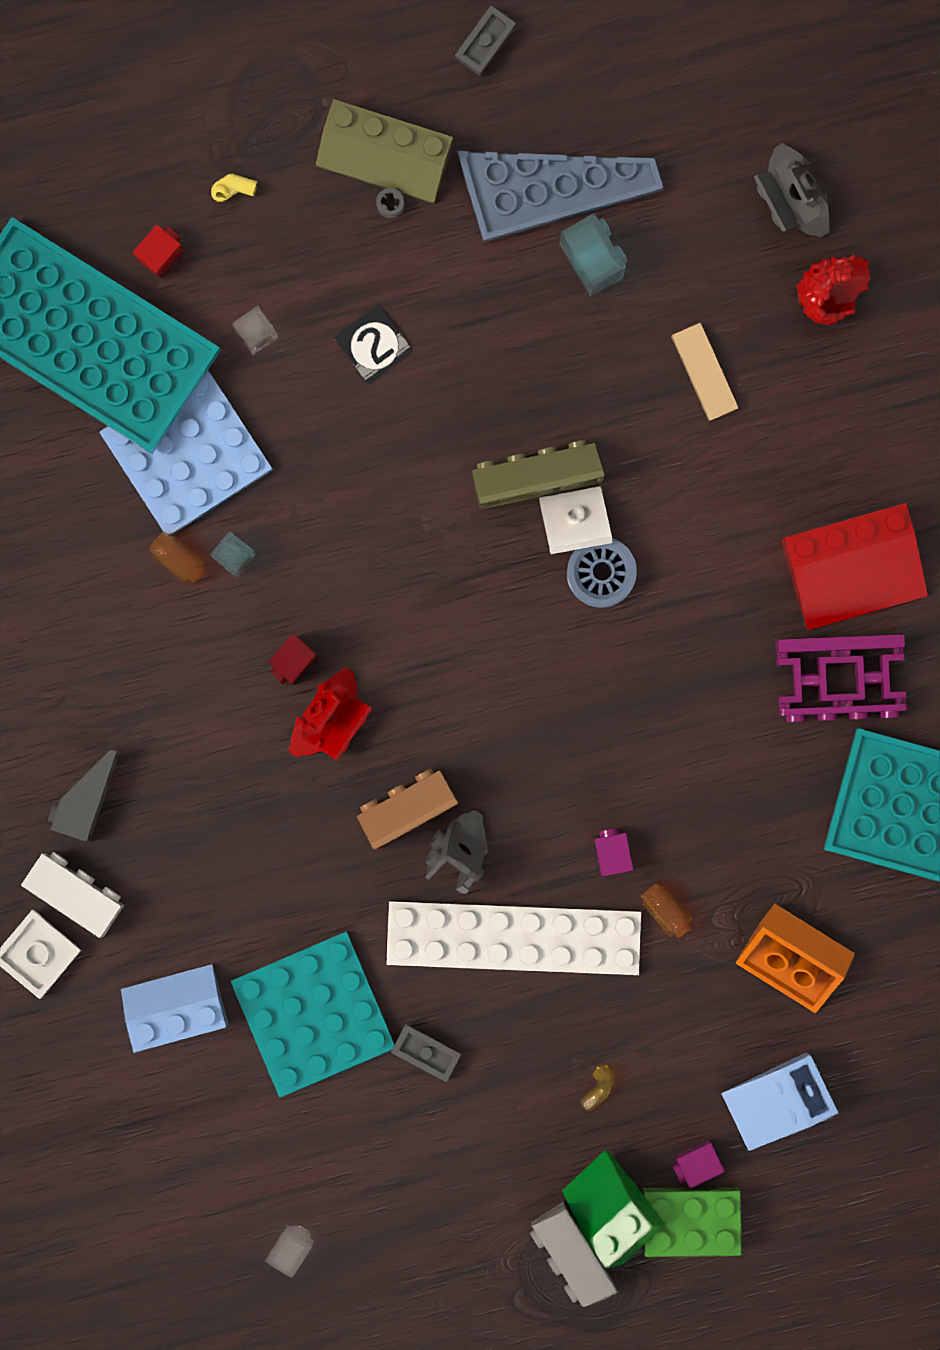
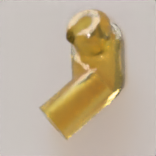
(602, 1089)

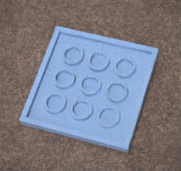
(196, 464)

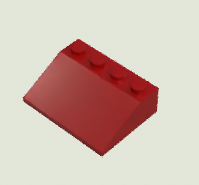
(855, 566)

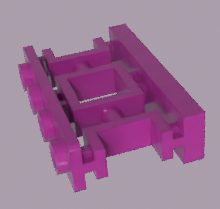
(840, 653)

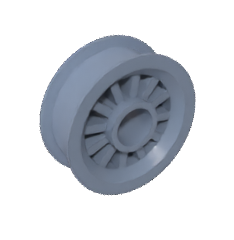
(613, 597)

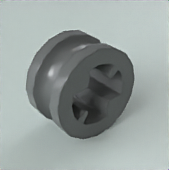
(398, 197)

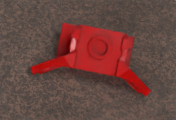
(315, 732)

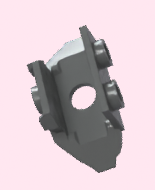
(784, 170)
(469, 831)

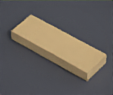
(704, 372)

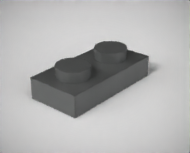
(485, 40)
(426, 1053)

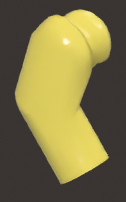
(231, 185)

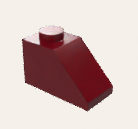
(292, 660)

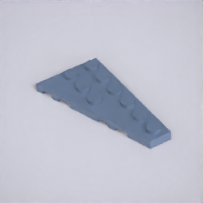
(539, 189)

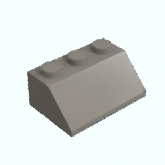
(572, 1256)

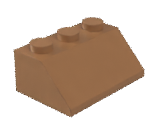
(406, 808)

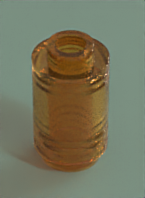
(177, 558)
(666, 910)

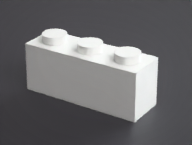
(73, 893)

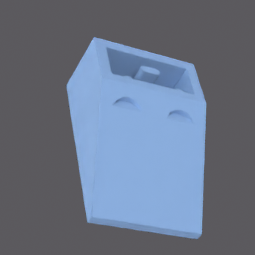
(779, 1102)

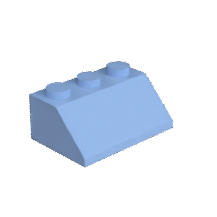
(173, 1008)

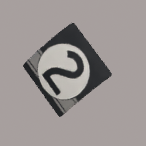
(373, 344)

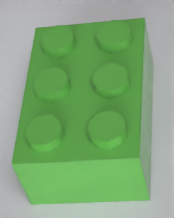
(696, 1220)

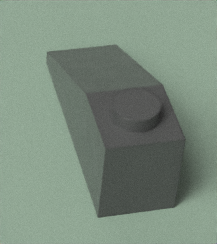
(83, 802)

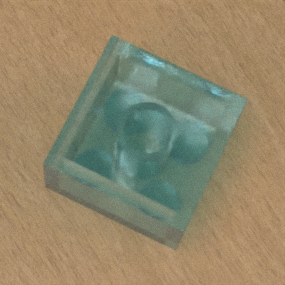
(593, 254)

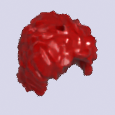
(832, 287)

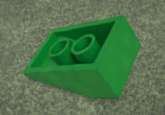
(611, 1211)

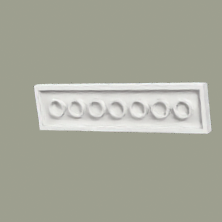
(513, 938)

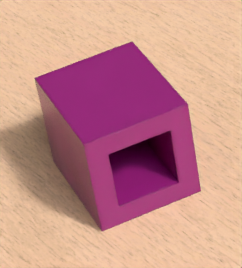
(613, 852)
(697, 1164)

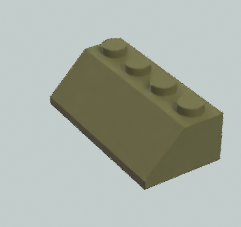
(384, 151)
(537, 475)

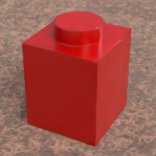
(158, 250)

